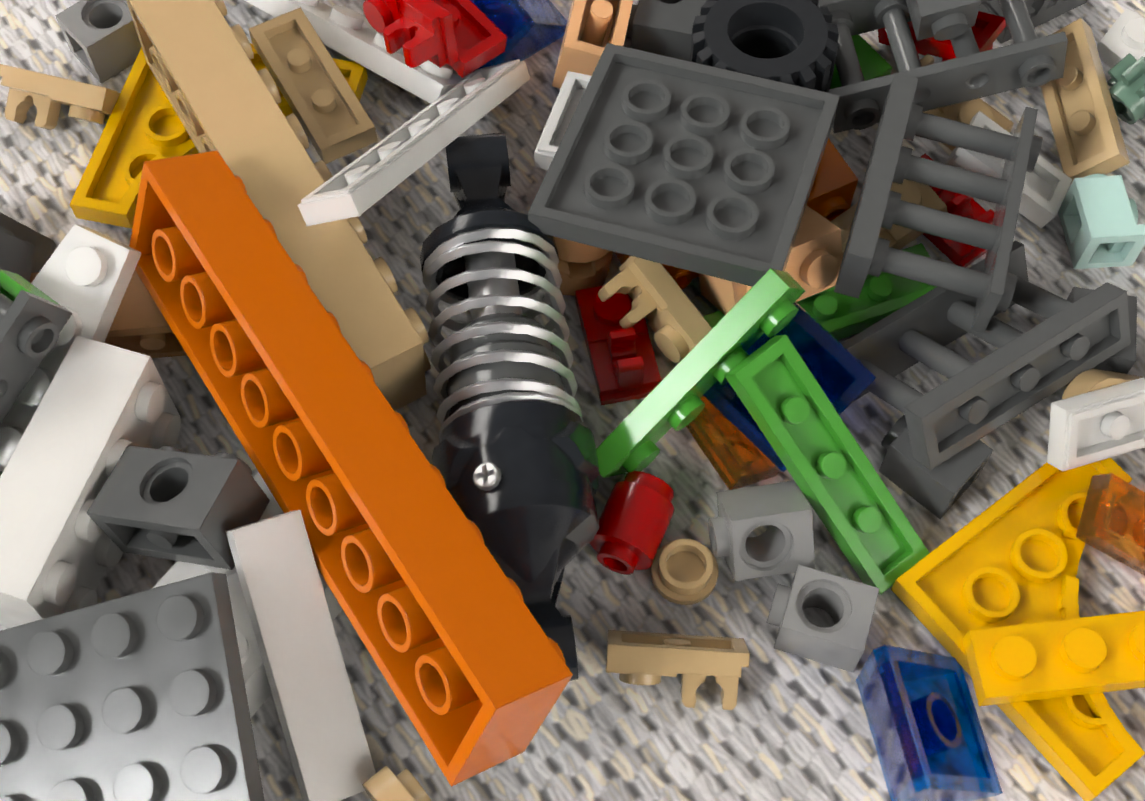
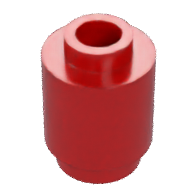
(633, 523)

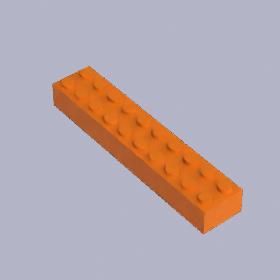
(329, 444)

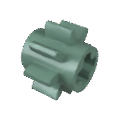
(1128, 88)

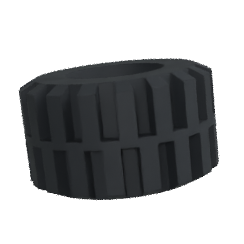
(768, 40)

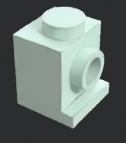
(1101, 223)

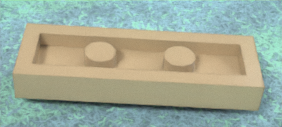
(313, 85)
(1083, 110)

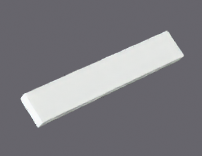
(412, 144)

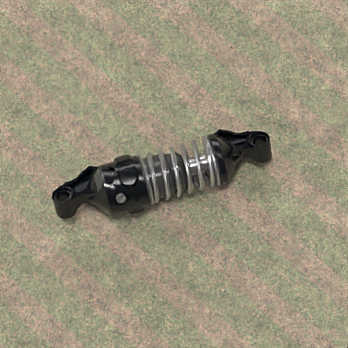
(508, 408)

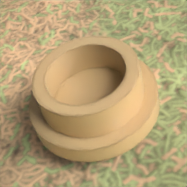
(684, 571)

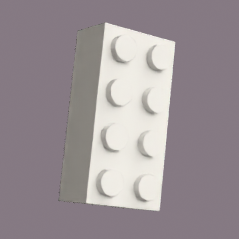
(77, 435)

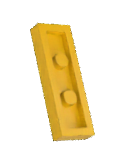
(1057, 658)

